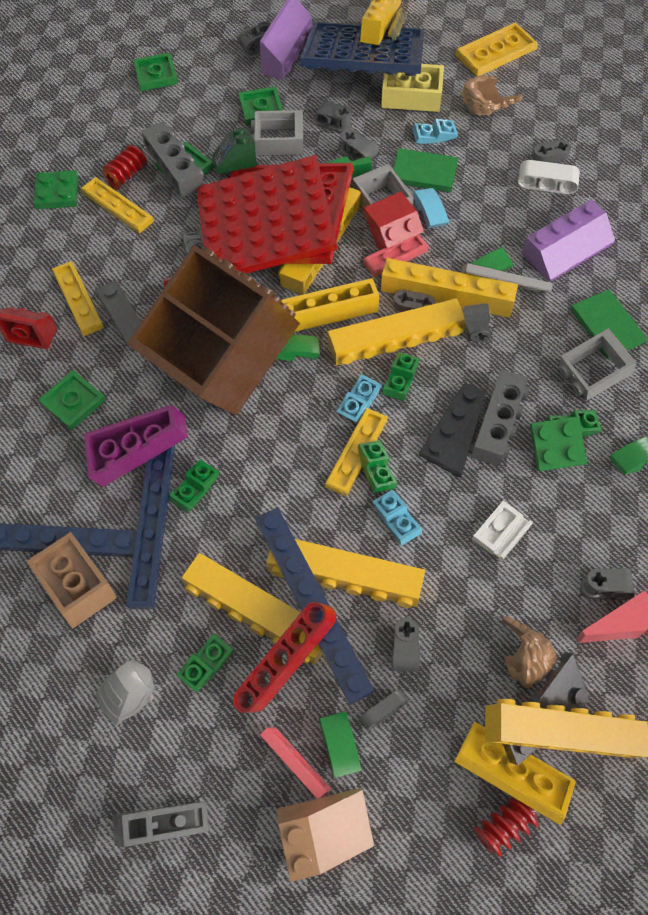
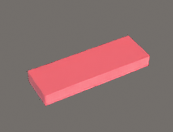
(402, 251)
(296, 762)

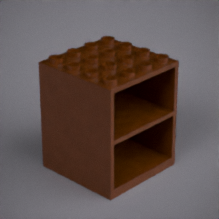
(214, 330)

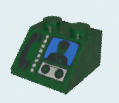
(235, 152)

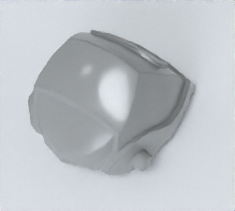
(126, 691)

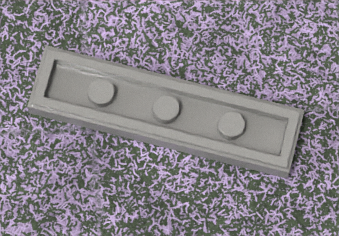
(522, 281)

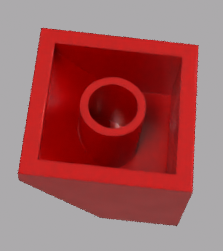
(392, 220)
(27, 327)

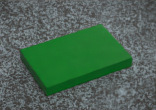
(426, 169)
(606, 312)

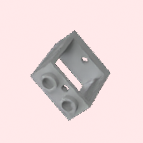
(278, 121)
(382, 177)
(615, 351)

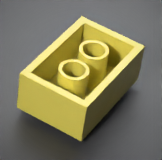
(414, 92)

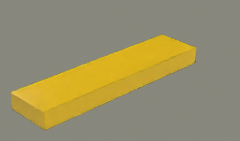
(117, 205)
(77, 298)
(349, 463)

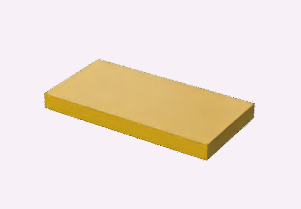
(496, 49)
(530, 782)

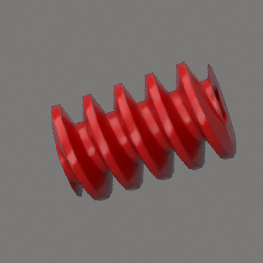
(123, 166)
(505, 826)

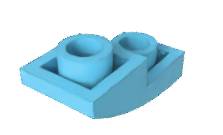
(440, 131)
(432, 207)
(359, 398)
(396, 517)

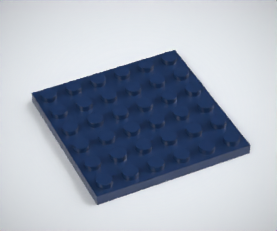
(340, 47)

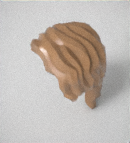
(482, 96)
(534, 656)

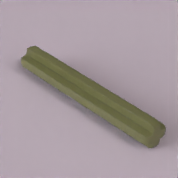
(397, 24)

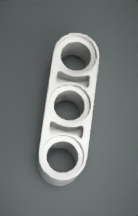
(548, 177)

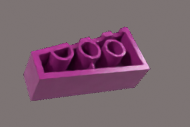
(131, 442)

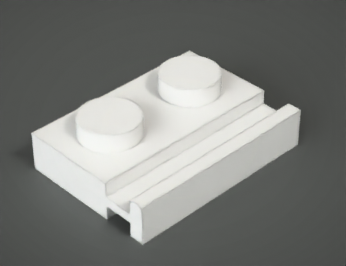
(502, 530)

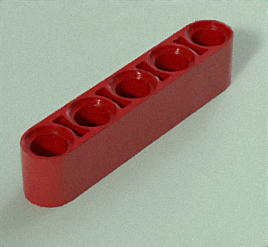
(273, 663)

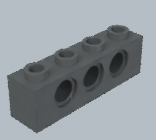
(173, 159)
(486, 447)

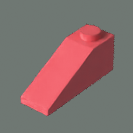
(622, 623)

